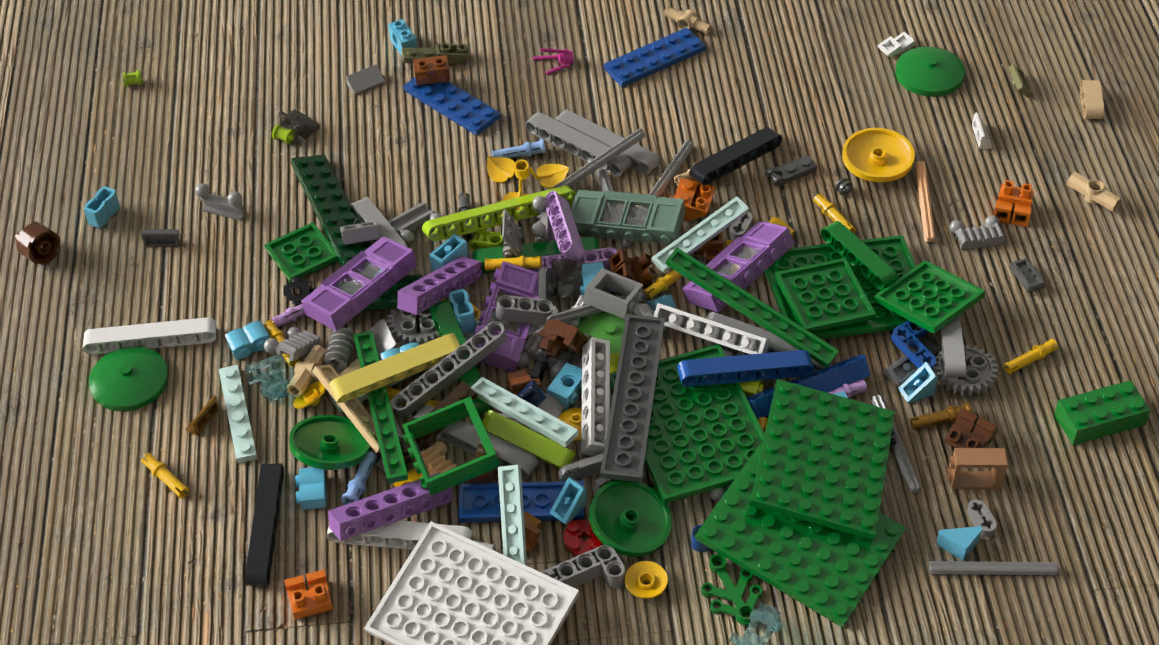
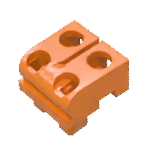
(1014, 198)
(311, 601)

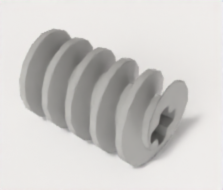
(339, 348)

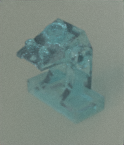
(271, 380)
(764, 614)

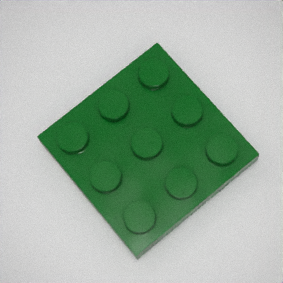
(301, 252)

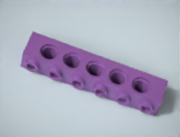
(438, 285)
(384, 508)

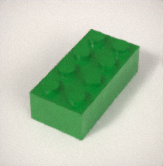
(1102, 412)

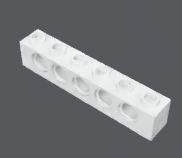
(712, 330)
(595, 395)

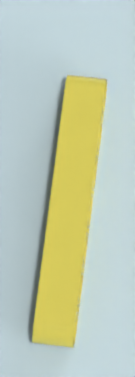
(393, 368)

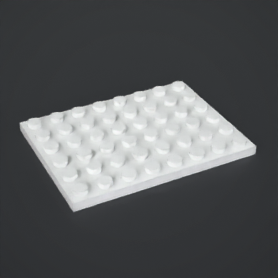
(468, 596)

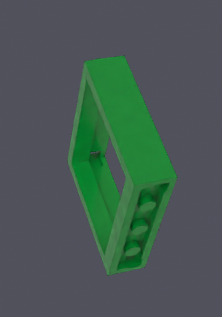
(440, 419)

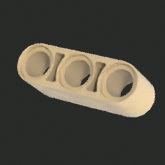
(1091, 99)

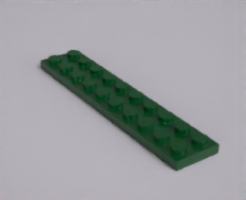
(328, 203)

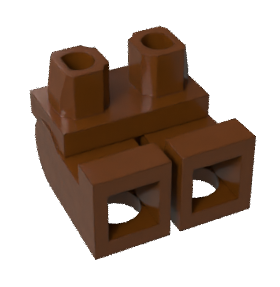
(633, 268)
(561, 337)
(970, 431)

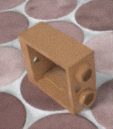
(977, 458)

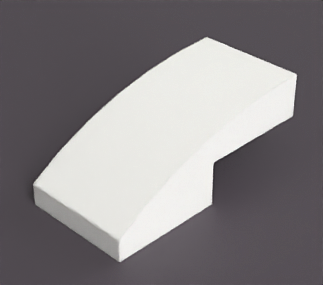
(897, 45)

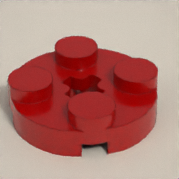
(574, 531)

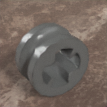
(843, 186)

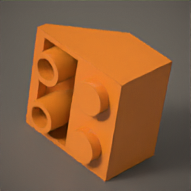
(696, 198)

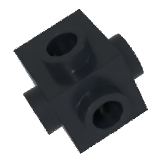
(290, 292)

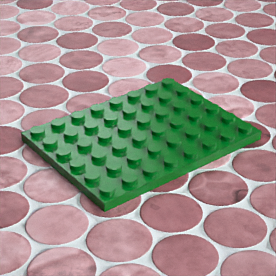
(890, 249)
(697, 432)
(823, 459)
(802, 559)

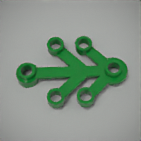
(731, 593)

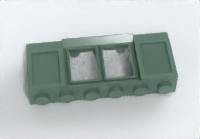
(628, 216)

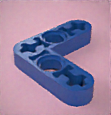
(911, 339)

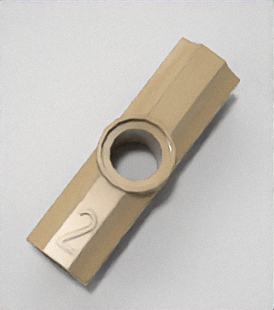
(1094, 191)
(304, 369)

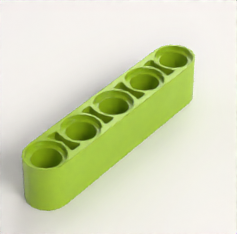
(527, 440)

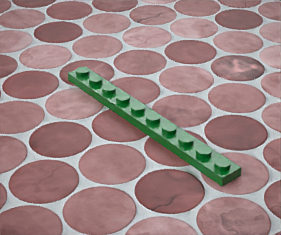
(751, 307)
(382, 414)

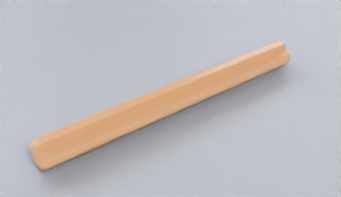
(925, 204)

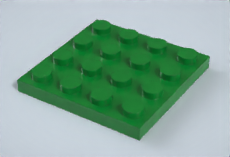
(825, 295)
(929, 296)

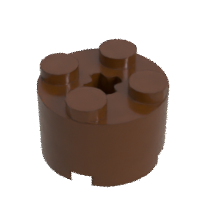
(37, 243)

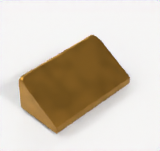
(204, 416)

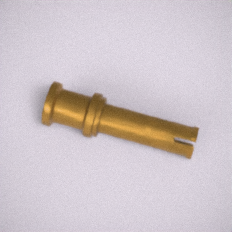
(948, 415)

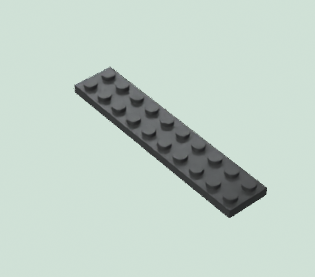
(633, 399)

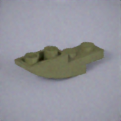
(455, 53)

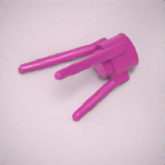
(565, 57)

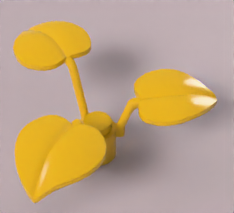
(502, 168)

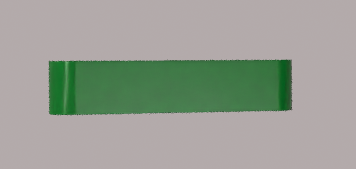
(858, 255)

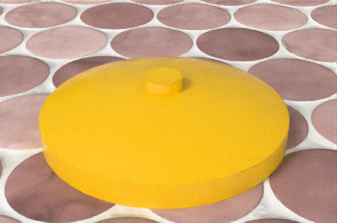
(878, 155)

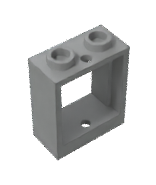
(609, 303)

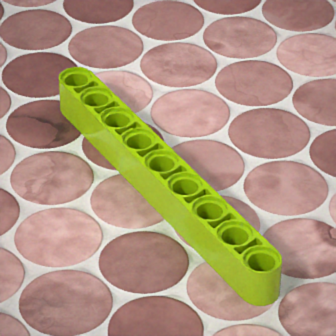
(492, 211)

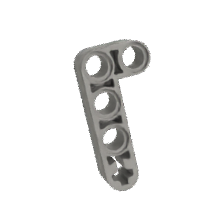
(596, 567)

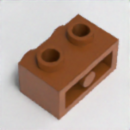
(431, 70)

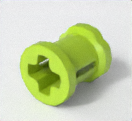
(132, 78)
(283, 134)

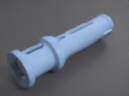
(527, 149)
(357, 485)

